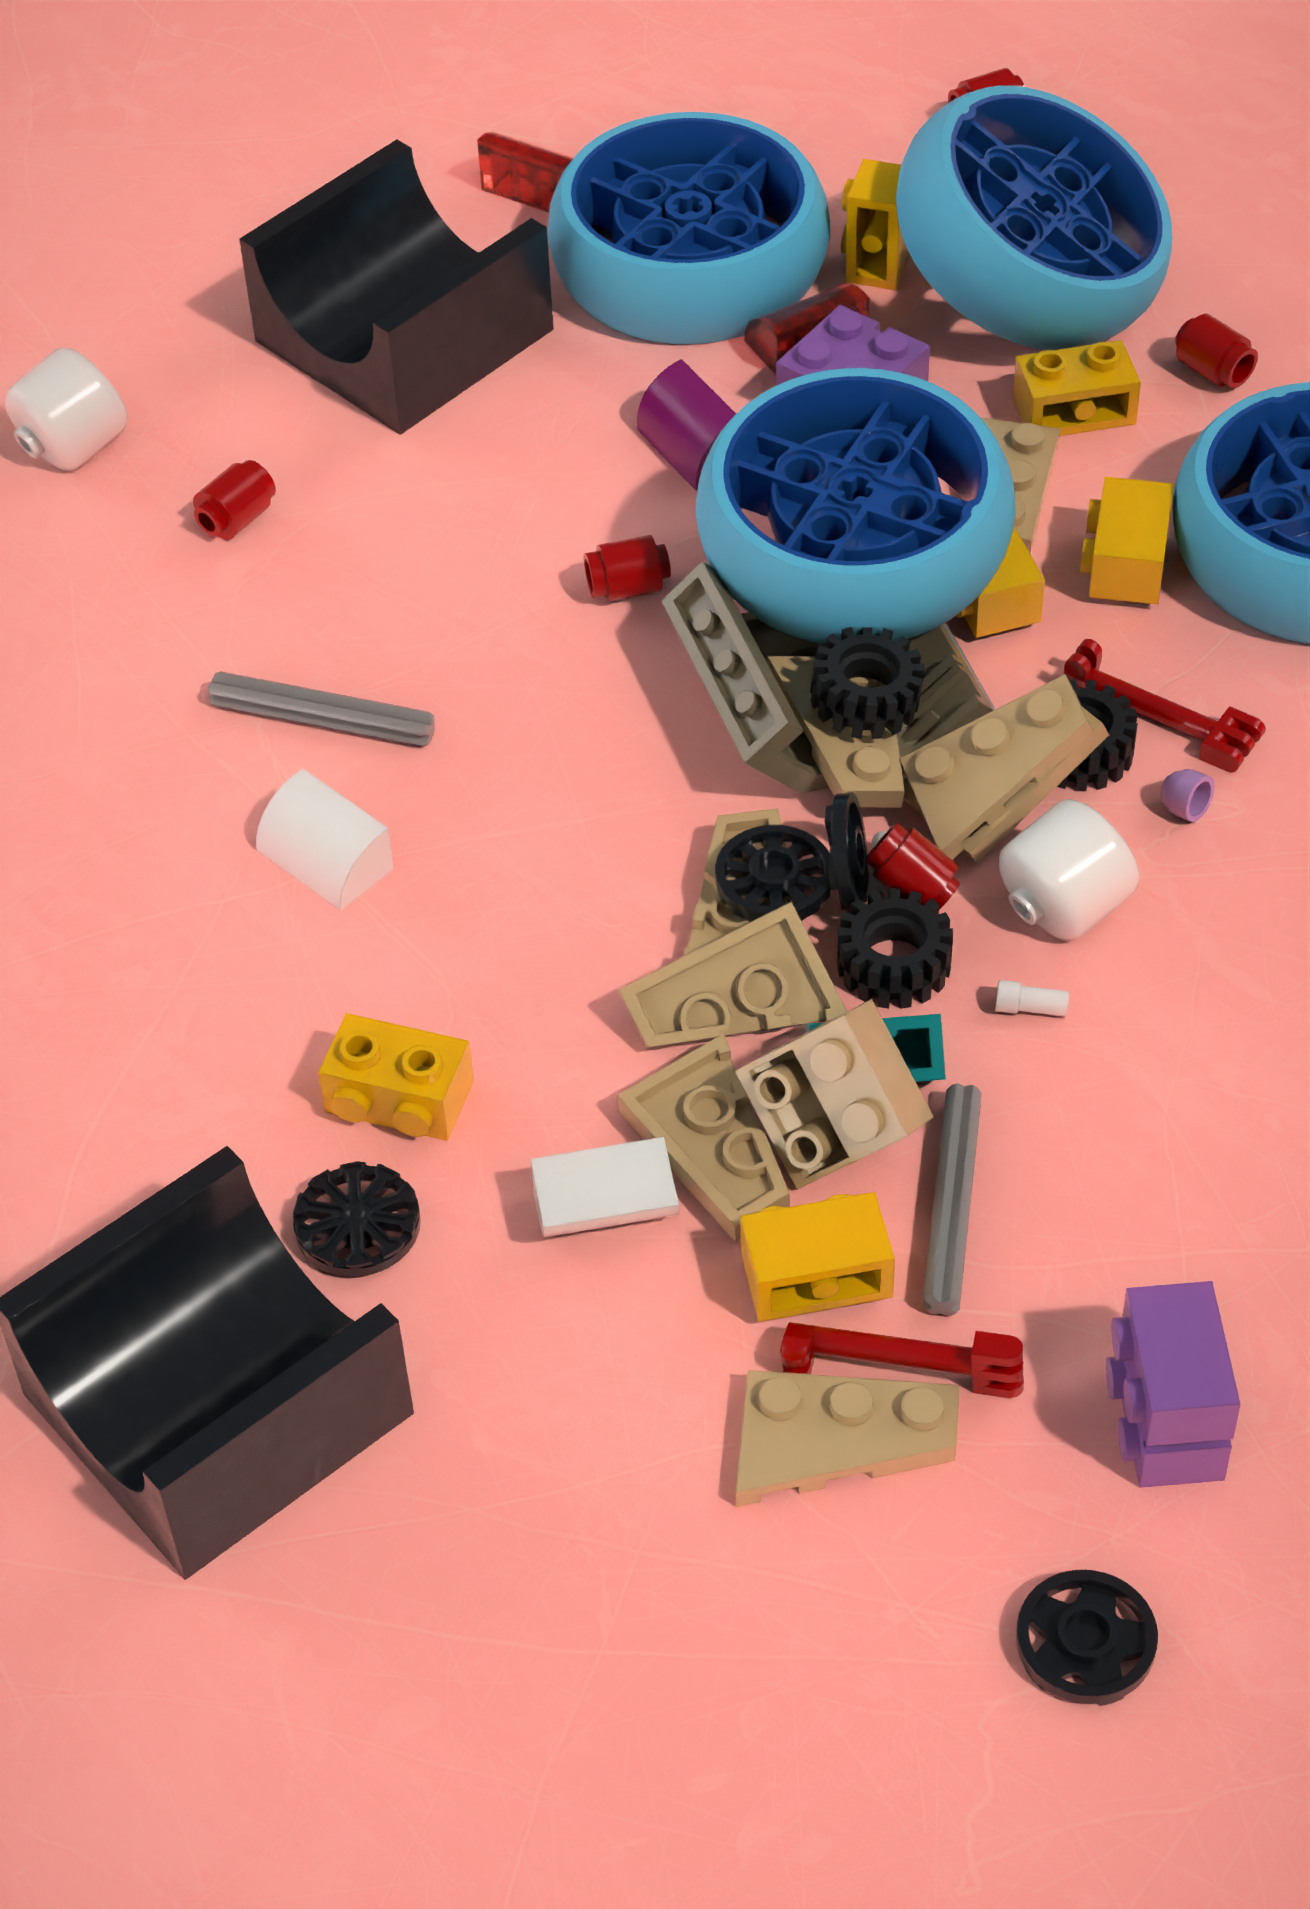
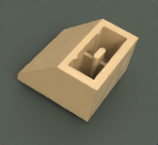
(835, 1094)

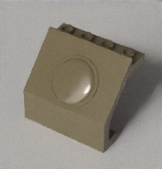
(732, 662)

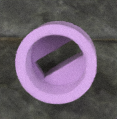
(1187, 793)

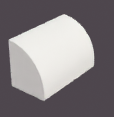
(324, 840)
(603, 1187)

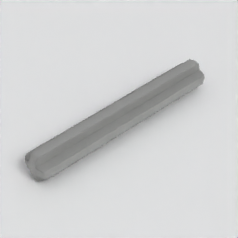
(322, 708)
(952, 1200)

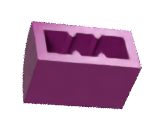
(682, 419)

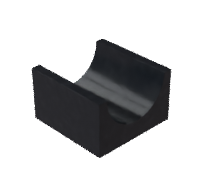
(386, 298)
(201, 1364)

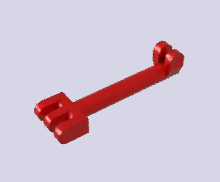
(1223, 741)
(992, 1361)

